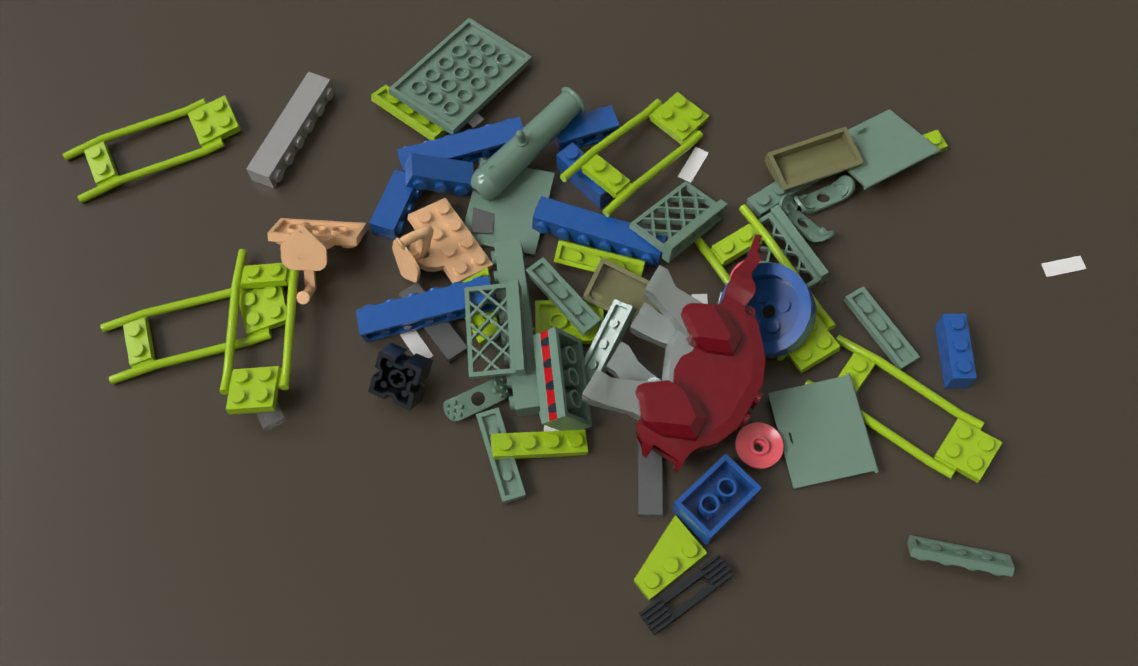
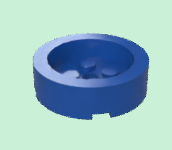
(793, 305)

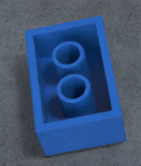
(716, 499)

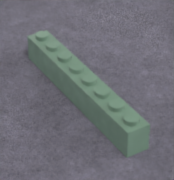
(510, 266)

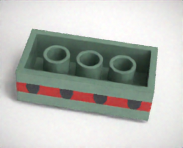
(561, 380)

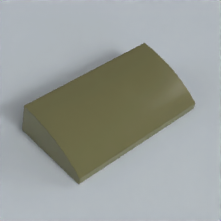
(813, 159)
(617, 283)

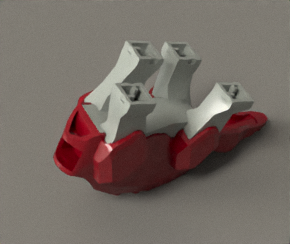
(708, 367)

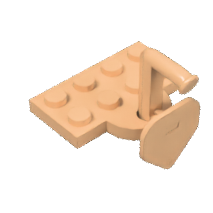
(439, 244)
(306, 245)

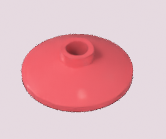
(761, 435)

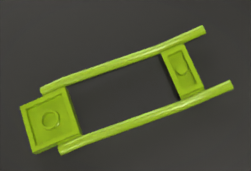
(675, 117)
(210, 122)
(260, 309)
(820, 342)
(257, 388)
(964, 448)

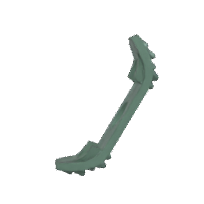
(837, 192)
(812, 232)
(462, 406)

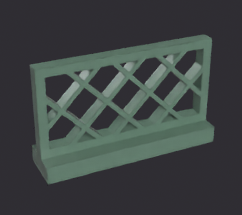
(691, 228)
(797, 244)
(515, 327)

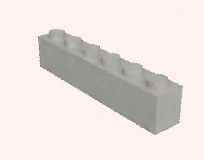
(291, 130)

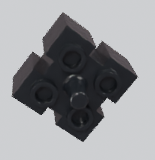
(400, 376)

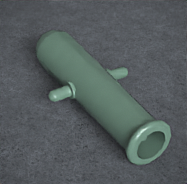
(526, 145)

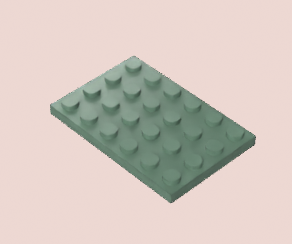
(460, 76)

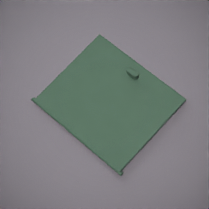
(887, 148)
(513, 209)
(825, 432)

